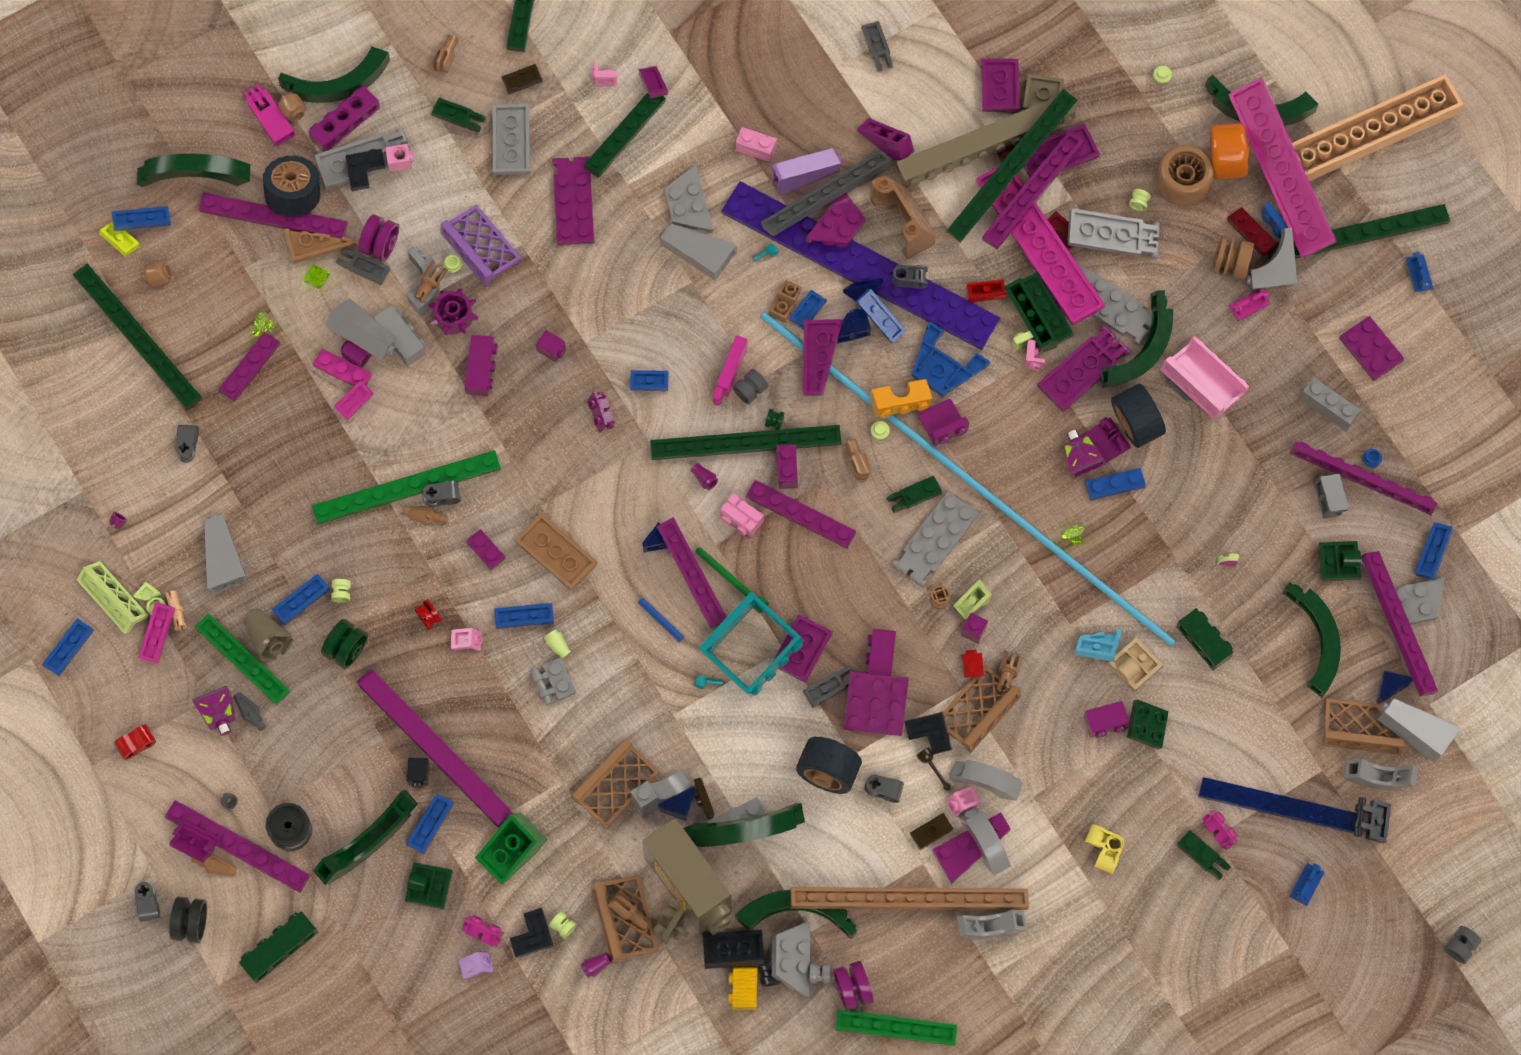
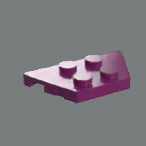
(838, 223)

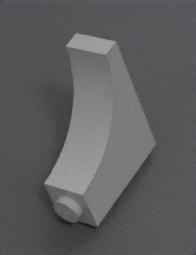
(1279, 269)
(649, 795)

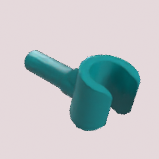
(771, 249)
(702, 680)

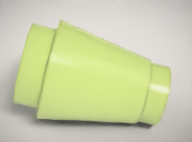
(557, 643)

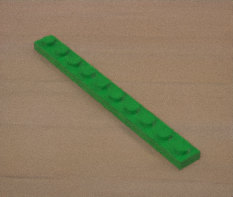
(404, 487)

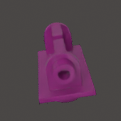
(597, 404)

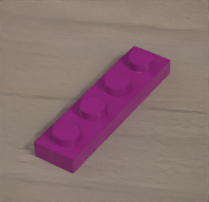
(249, 366)

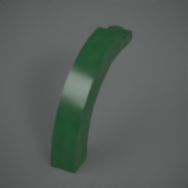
(340, 88)
(1290, 111)
(193, 165)
(1152, 350)
(1328, 636)
(746, 829)
(368, 842)
(780, 902)

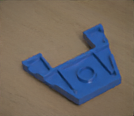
(939, 369)

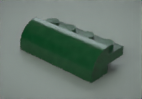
(1039, 311)

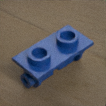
(1419, 272)
(1307, 883)

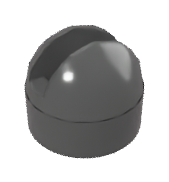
(233, 801)

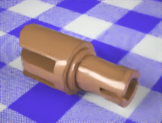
(445, 55)
(429, 283)
(858, 461)
(1008, 671)
(628, 910)

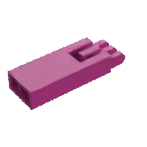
(271, 117)
(730, 369)

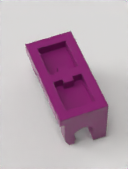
(193, 841)

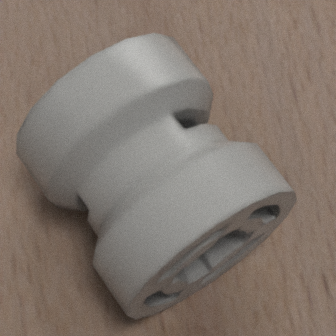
(815, 973)

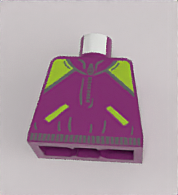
(1082, 455)
(217, 709)

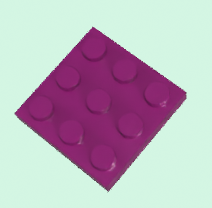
(876, 703)

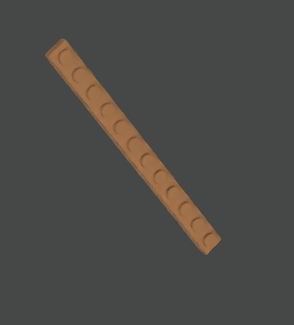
(909, 898)

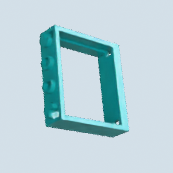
(730, 623)

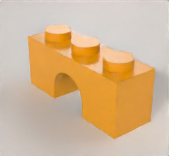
(886, 403)

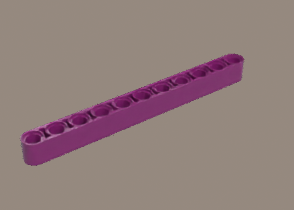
(434, 748)

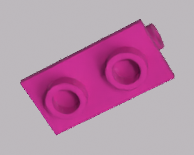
(1249, 304)
(1225, 835)
(476, 926)

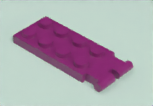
(573, 202)
(1082, 369)

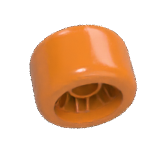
(1229, 151)

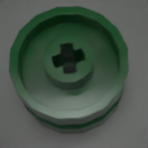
(344, 643)

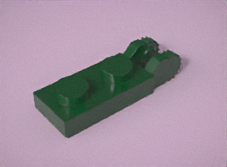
(457, 114)
(915, 494)
(1202, 854)

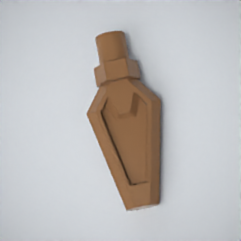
(425, 515)
(217, 866)

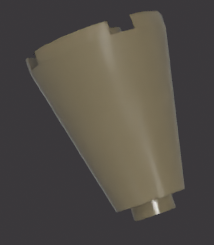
(267, 635)

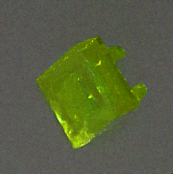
(316, 277)
(262, 324)
(1074, 534)

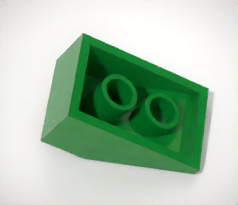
(511, 847)

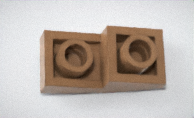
(785, 301)

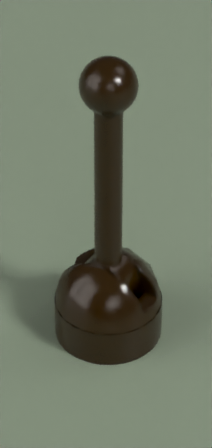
(926, 756)

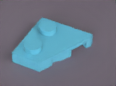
(1099, 645)

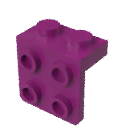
(943, 422)

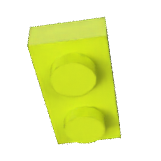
(119, 240)

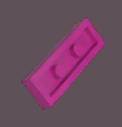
(341, 368)
(156, 632)

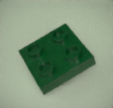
(1339, 561)
(1147, 724)
(428, 885)

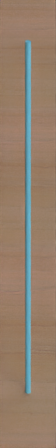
(983, 491)

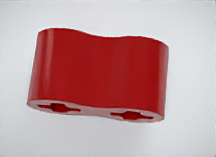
(135, 742)

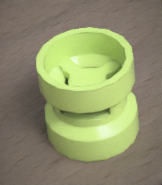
(340, 590)
(562, 925)

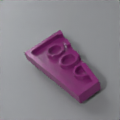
(819, 349)
(962, 851)

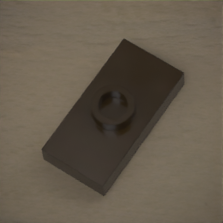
(522, 79)
(703, 799)
(931, 831)

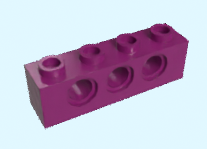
(342, 128)

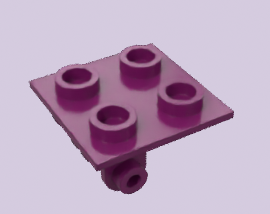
(1108, 439)

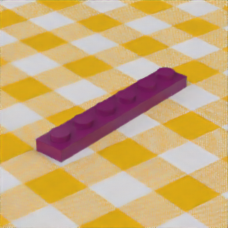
(801, 514)
(692, 572)

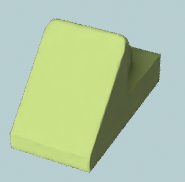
(973, 599)

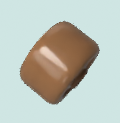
(1187, 163)

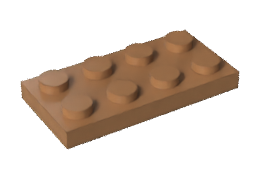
(556, 552)

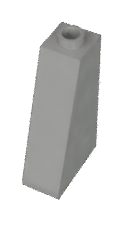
(698, 249)
(361, 329)
(222, 559)
(1418, 728)

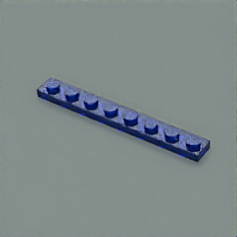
(1277, 805)

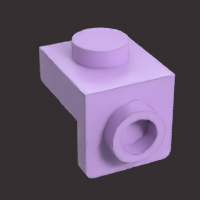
(476, 964)

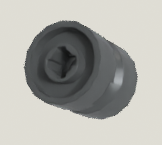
(750, 386)
(1461, 946)

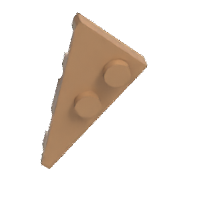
(311, 245)

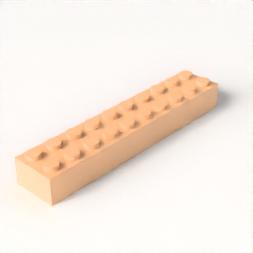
(1378, 127)

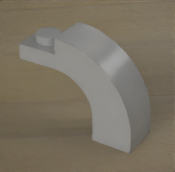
(422, 263)
(987, 777)
(1380, 777)
(986, 840)
(991, 926)

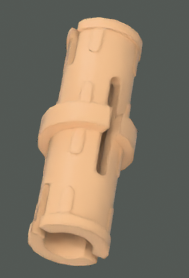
(178, 618)

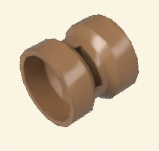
(938, 601)

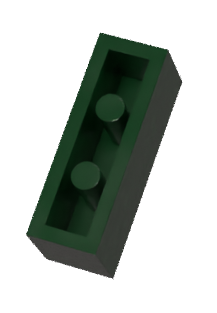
(1205, 639)

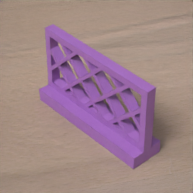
(466, 251)

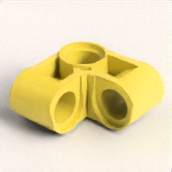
(1100, 838)

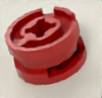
(427, 614)

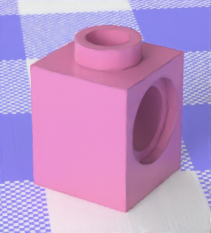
(399, 150)

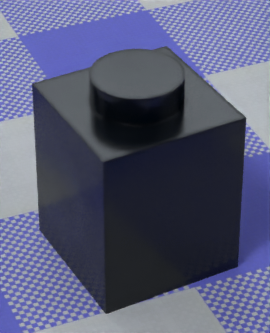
(418, 772)

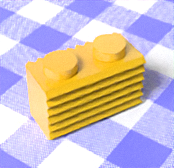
(744, 988)

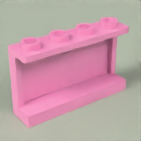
(1205, 378)

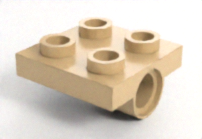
(1135, 664)

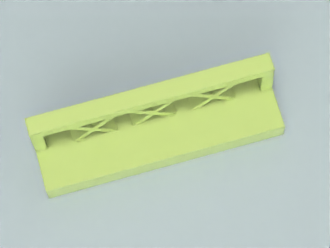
(108, 598)

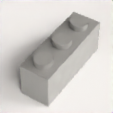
(407, 344)
(1330, 404)

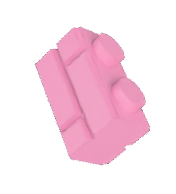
(756, 144)
(741, 515)

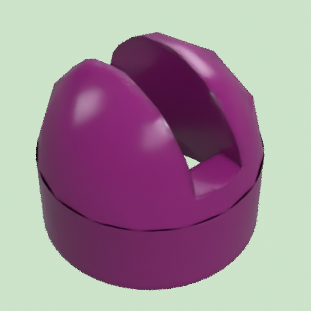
(117, 519)

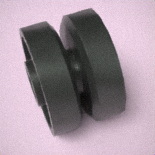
(281, 818)
(188, 919)

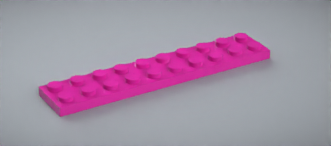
(1282, 167)
(1049, 257)

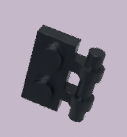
(1377, 823)

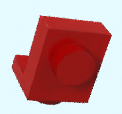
(972, 664)

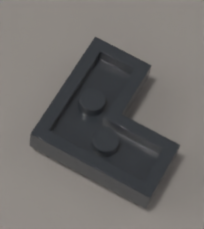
(359, 164)
(933, 727)
(536, 939)

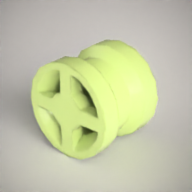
(1139, 199)

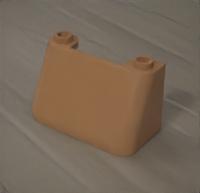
(917, 229)

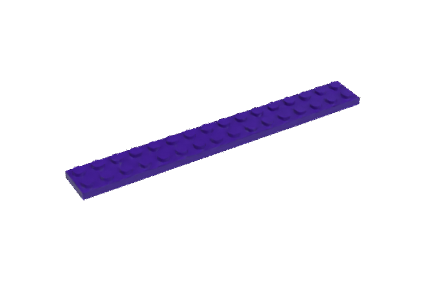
(861, 264)

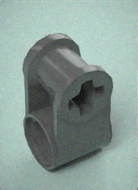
(911, 275)
(186, 440)
(444, 494)
(886, 788)
(146, 905)

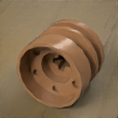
(1233, 258)

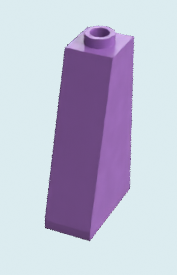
(804, 170)

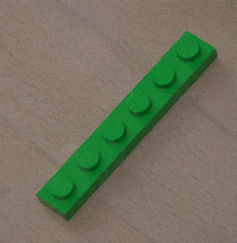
(242, 659)
(896, 1027)

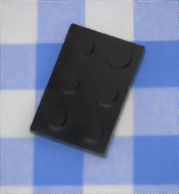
(733, 949)

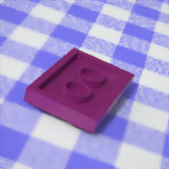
(1000, 85)
(1371, 348)
(815, 640)

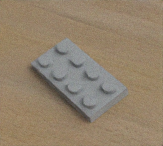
(511, 139)

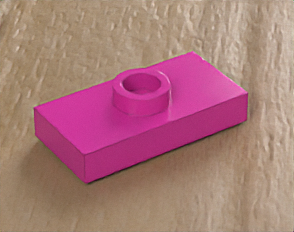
(354, 400)

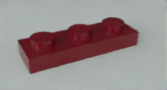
(1252, 231)

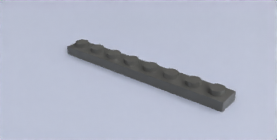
(826, 193)

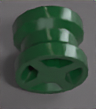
(774, 419)

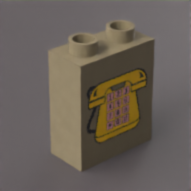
(688, 877)

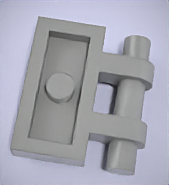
(558, 678)

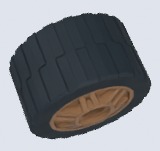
(291, 186)
(1138, 415)
(829, 765)

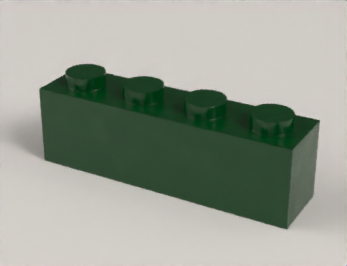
(278, 947)

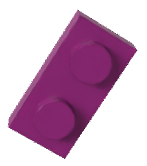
(485, 549)

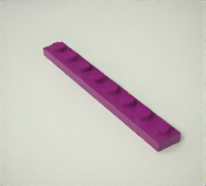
(1032, 190)
(262, 215)
(1369, 480)
(1399, 624)
(242, 848)

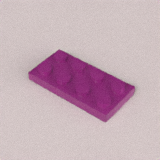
(1084, 154)

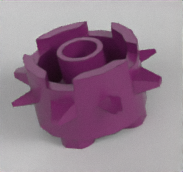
(462, 315)

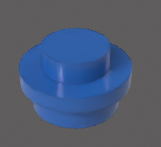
(1372, 458)

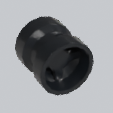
(766, 972)

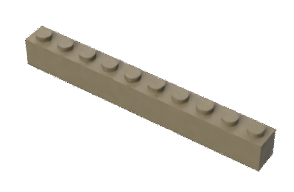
(972, 145)

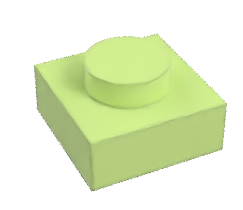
(1020, 340)

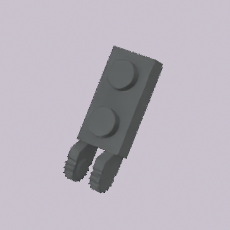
(877, 44)
(364, 266)
(827, 687)

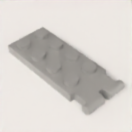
(333, 162)
(1113, 233)
(1121, 310)
(936, 538)

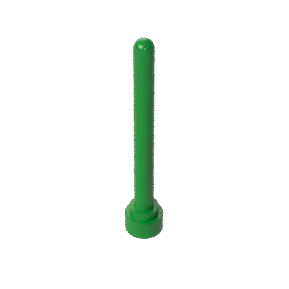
(728, 576)

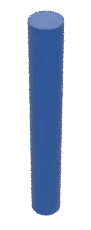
(660, 619)

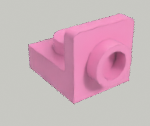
(603, 78)
(1031, 359)
(466, 639)
(962, 801)

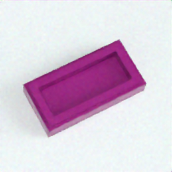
(653, 82)

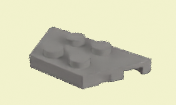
(687, 202)
(1419, 600)
(792, 958)

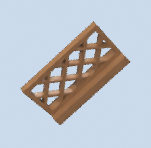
(993, 715)
(1358, 740)
(602, 772)
(608, 923)

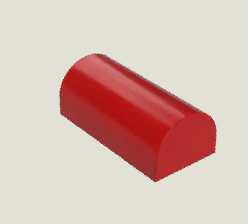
(986, 291)

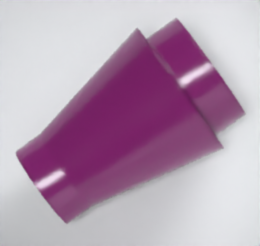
(705, 477)
(594, 965)

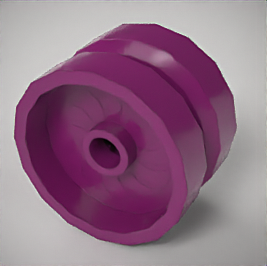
(378, 237)
(851, 986)

